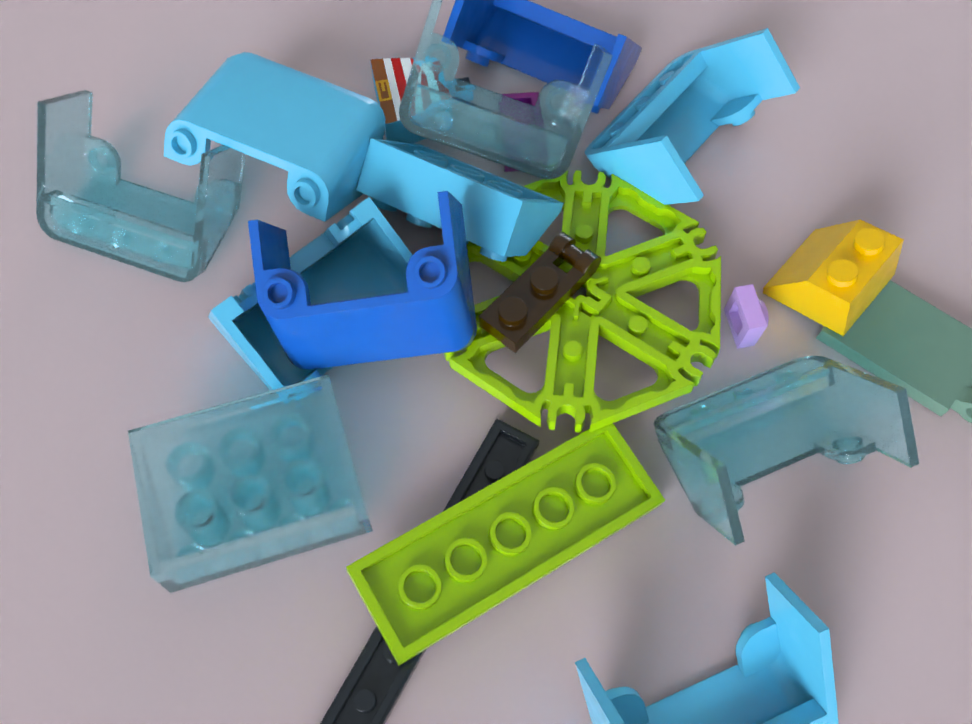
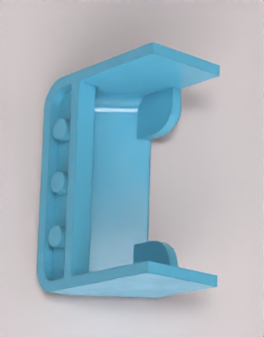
(684, 107)
(779, 677)

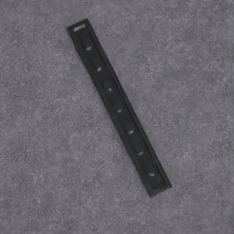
(376, 677)

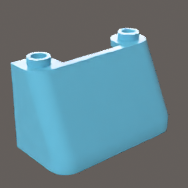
(286, 121)
(346, 262)

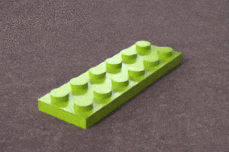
(502, 540)

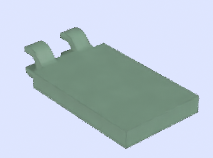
(913, 348)

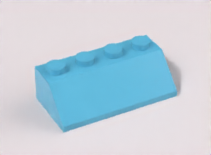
(496, 212)

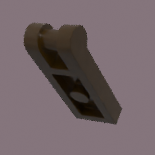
(538, 292)

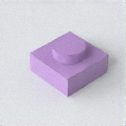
(746, 316)

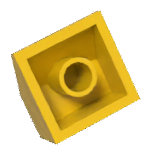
(837, 273)

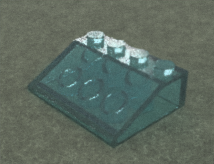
(246, 484)

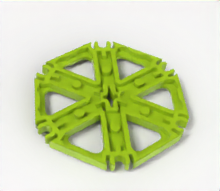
(609, 308)

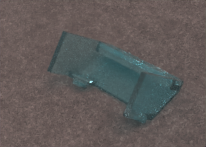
(492, 125)
(94, 209)
(775, 422)

